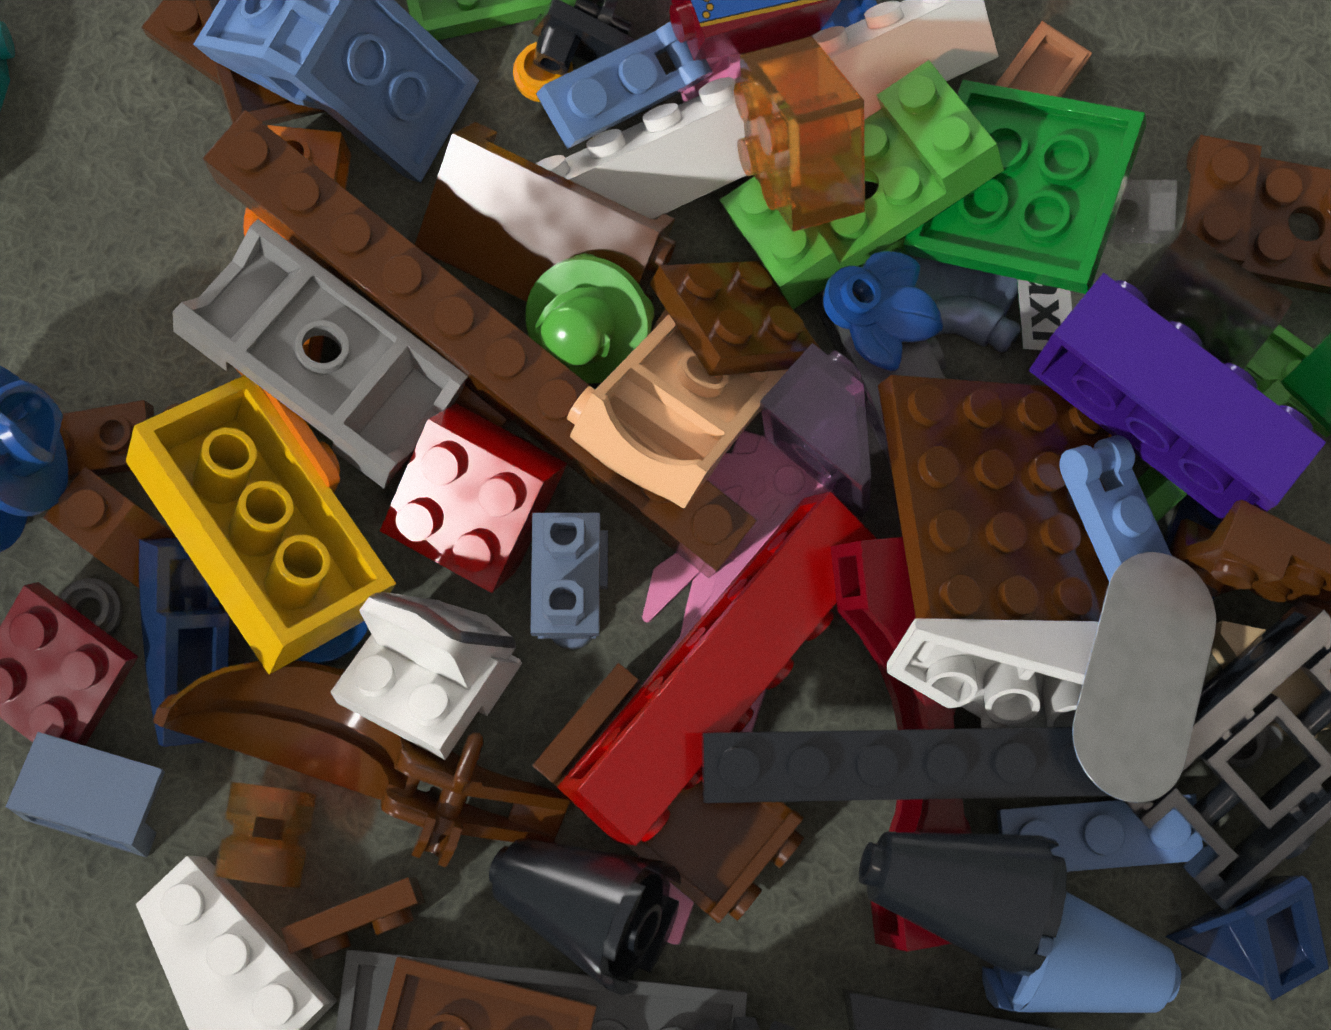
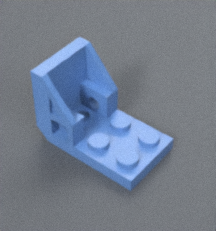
(356, 62)

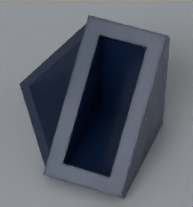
(1265, 938)

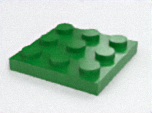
(1054, 199)

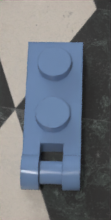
(619, 86)
(1117, 519)

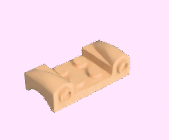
(665, 416)

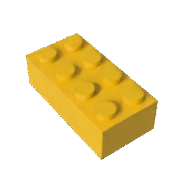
(257, 520)

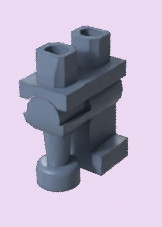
(567, 577)

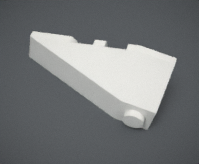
(998, 668)

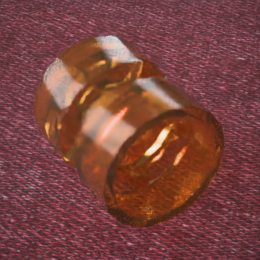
(259, 858)

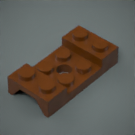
(1245, 207)
(1258, 555)

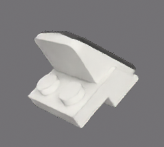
(426, 669)

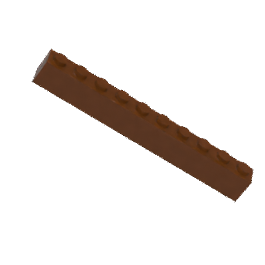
(454, 323)

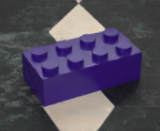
(1175, 401)

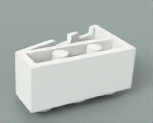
(225, 958)

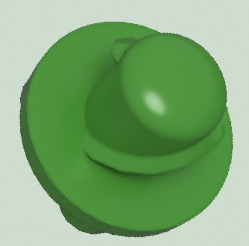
(588, 315)

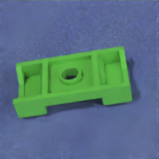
(922, 155)

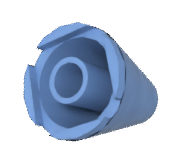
(1090, 968)

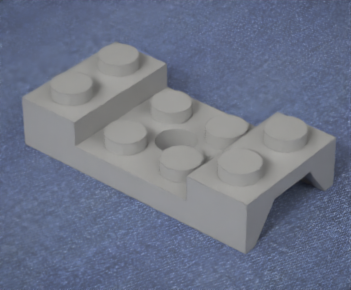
(364, 400)

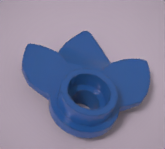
(889, 310)

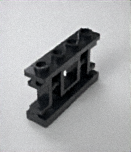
(1228, 715)

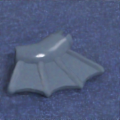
(971, 302)

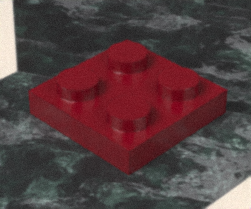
(57, 668)

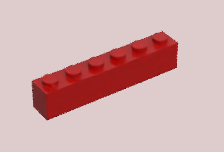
(715, 674)

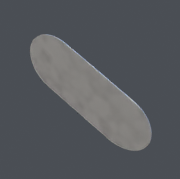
(1144, 677)

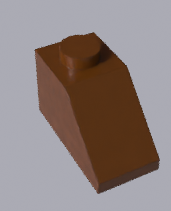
(105, 523)

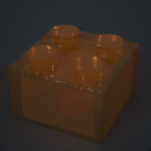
(802, 133)

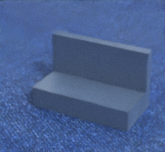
(87, 793)

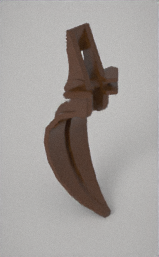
(300, 726)

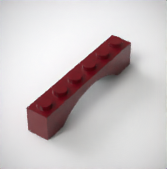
(879, 606)

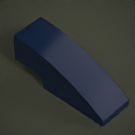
(180, 625)

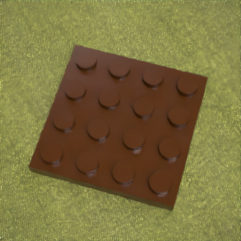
(987, 501)

